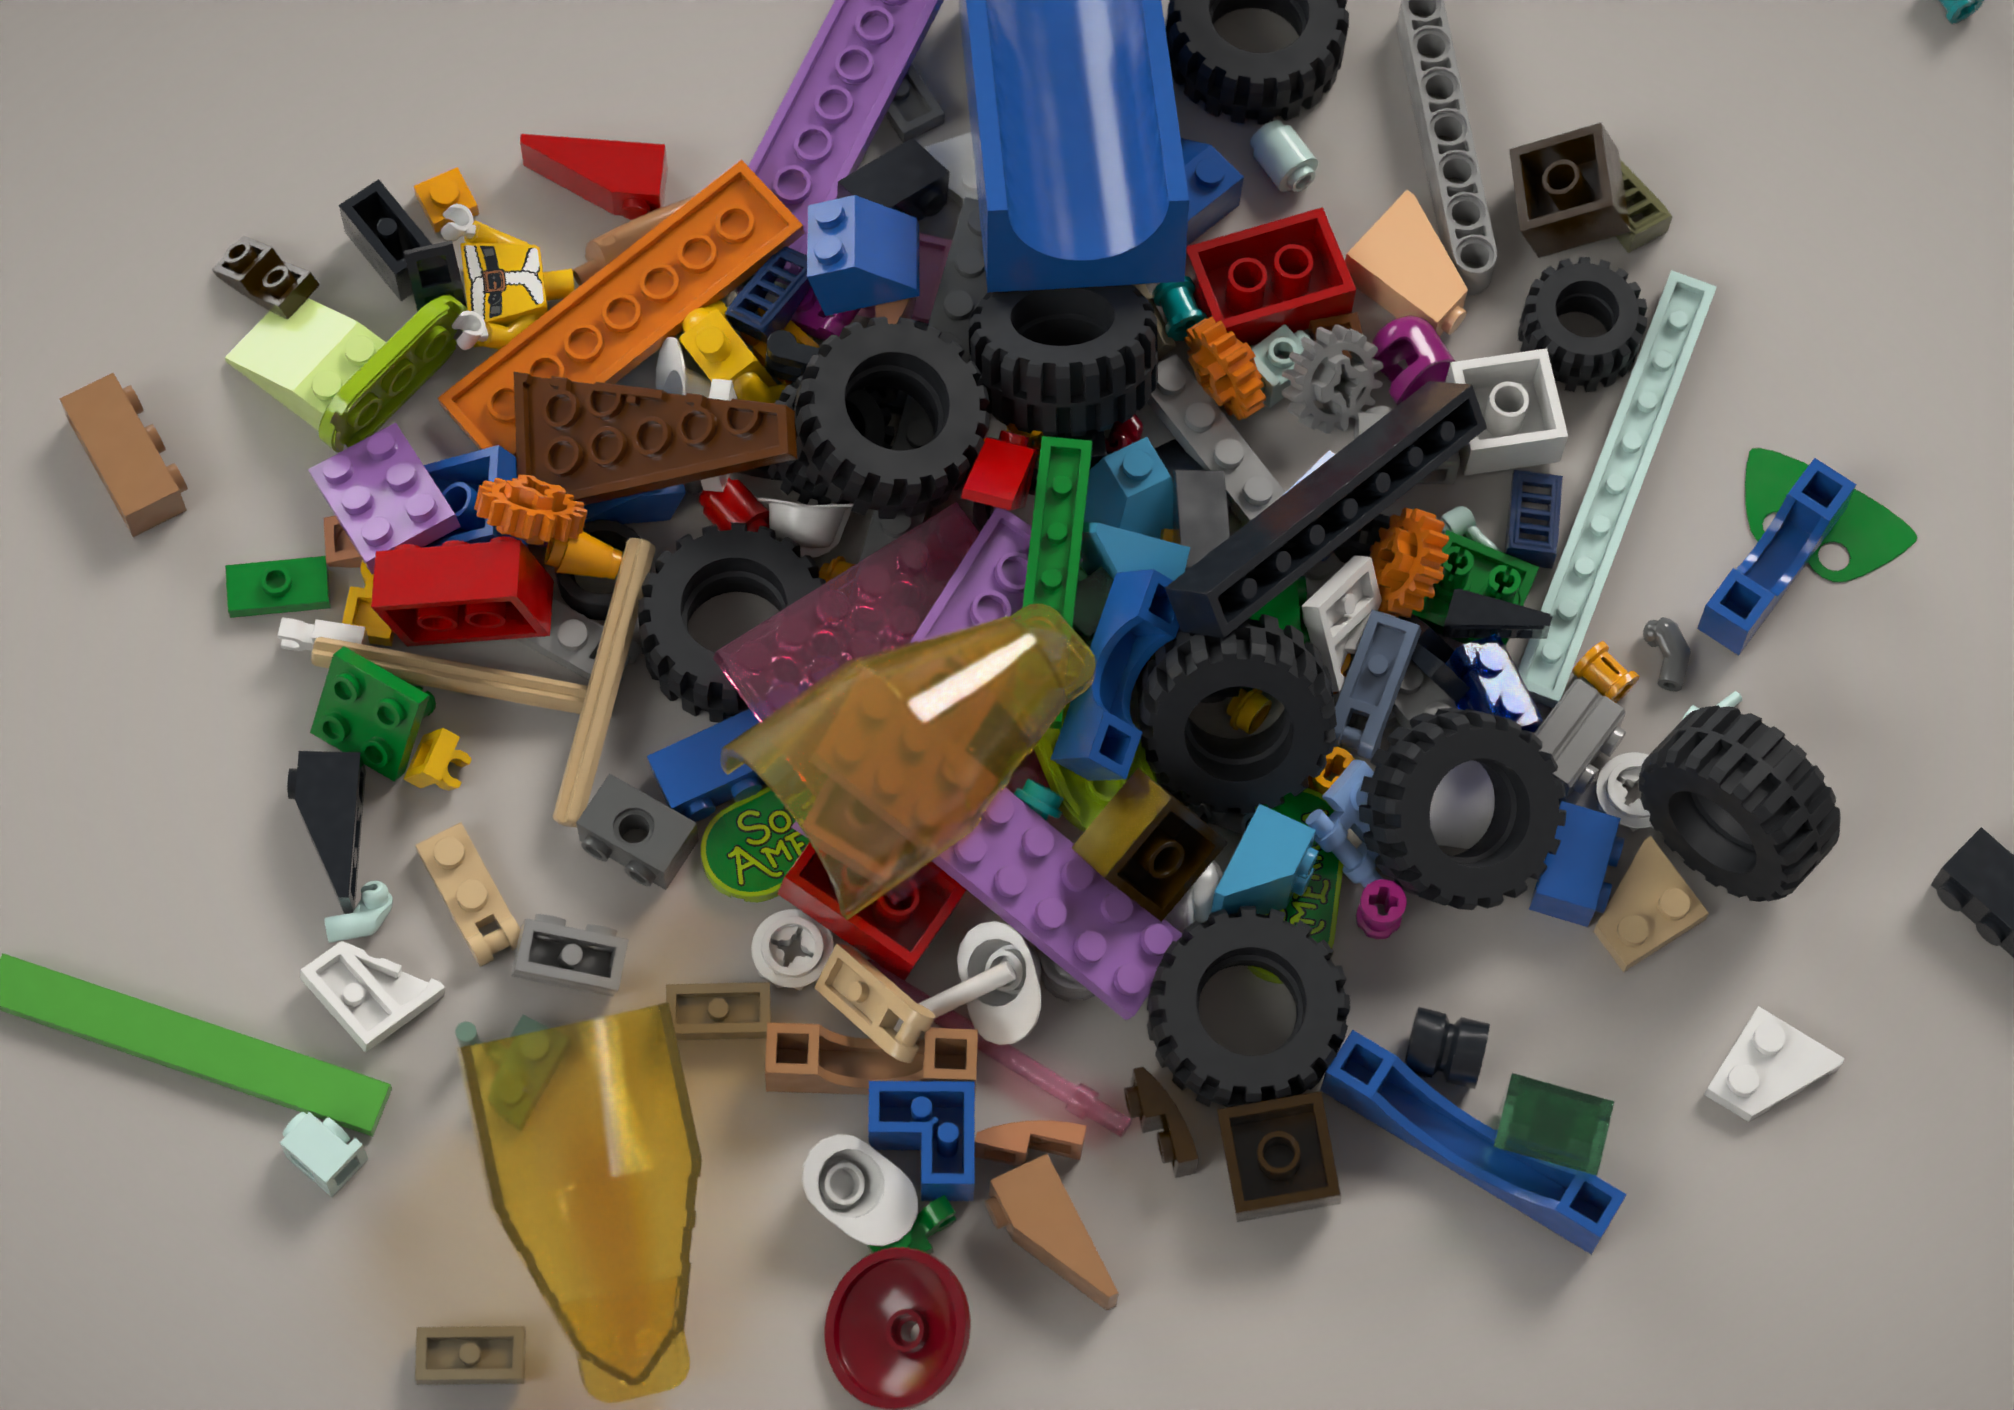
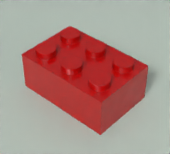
(1272, 276)
(462, 592)
(884, 932)

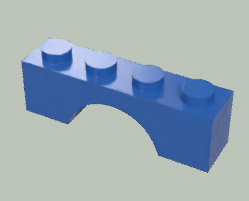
(1778, 557)
(1098, 729)

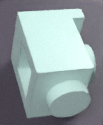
(1271, 367)
(322, 1151)

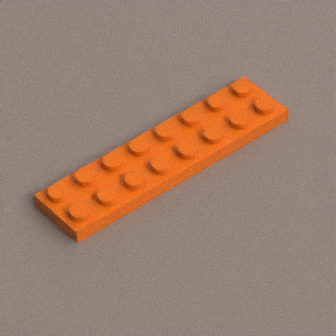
(632, 301)

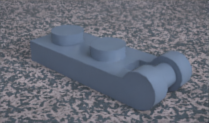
(1374, 681)

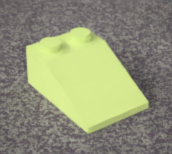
(304, 357)

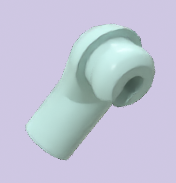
(366, 917)

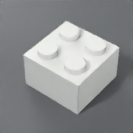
(1518, 409)

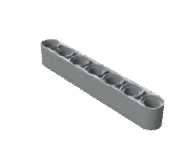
(1445, 158)

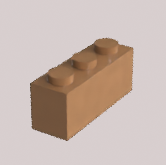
(125, 453)

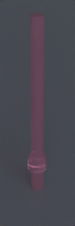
(1079, 1099)

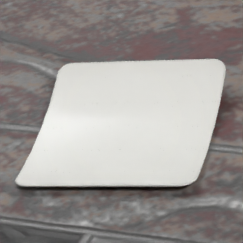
(1462, 806)

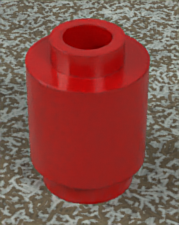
(734, 505)

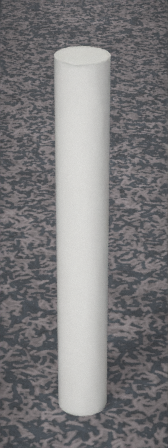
(968, 990)

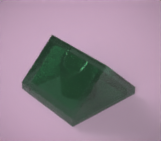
(1553, 1124)

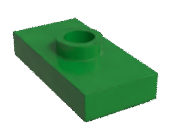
(277, 586)

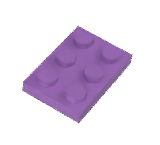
(383, 495)

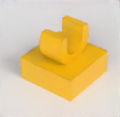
(432, 760)

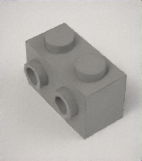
(570, 956)

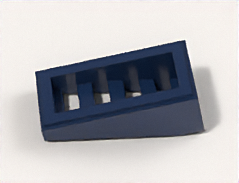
(778, 314)
(1533, 551)

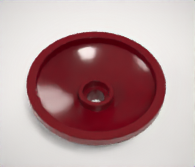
(873, 1322)

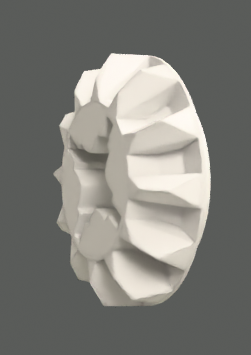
(1611, 794)
(782, 929)

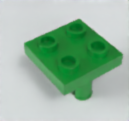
(1480, 571)
(370, 713)

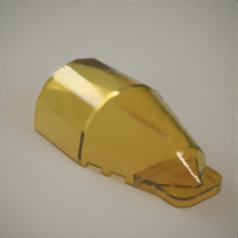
(913, 743)
(596, 1186)

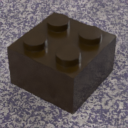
(1569, 190)
(1149, 845)
(1279, 1156)

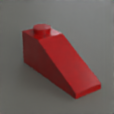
(611, 174)
(1002, 472)

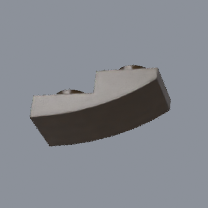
(264, 278)
(1158, 1111)

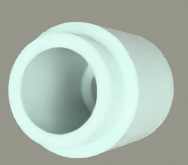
(1284, 156)

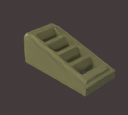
(1656, 215)

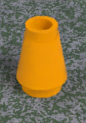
(583, 557)

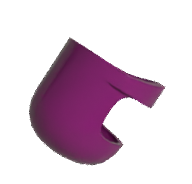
(1417, 343)

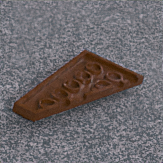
(634, 440)

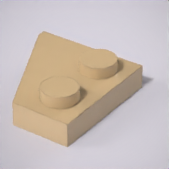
(1648, 908)

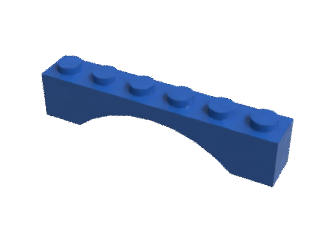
(1402, 1103)

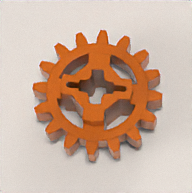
(1225, 368)
(530, 509)
(1409, 561)

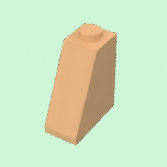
(1408, 268)

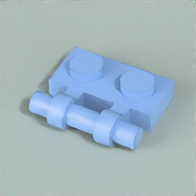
(1332, 832)

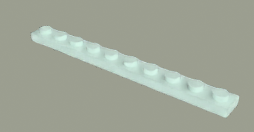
(1615, 485)

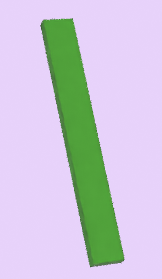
(191, 1045)

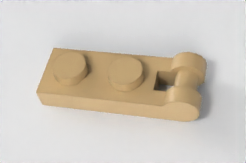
(469, 892)
(873, 1002)

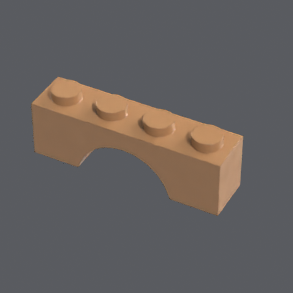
(822, 1061)

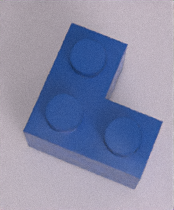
(932, 1119)

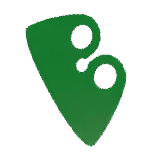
(1865, 528)

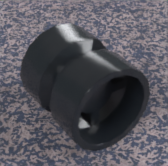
(1447, 1047)

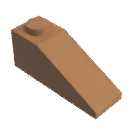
(1047, 1226)

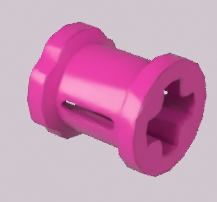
(1394, 902)

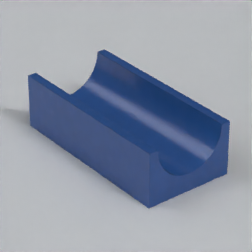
(1074, 143)

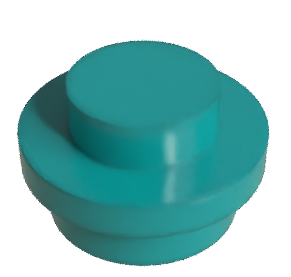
(1040, 799)

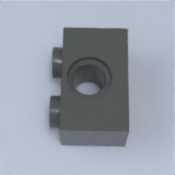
(621, 808)

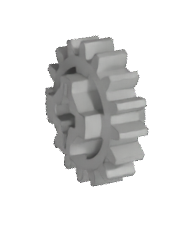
(1332, 378)

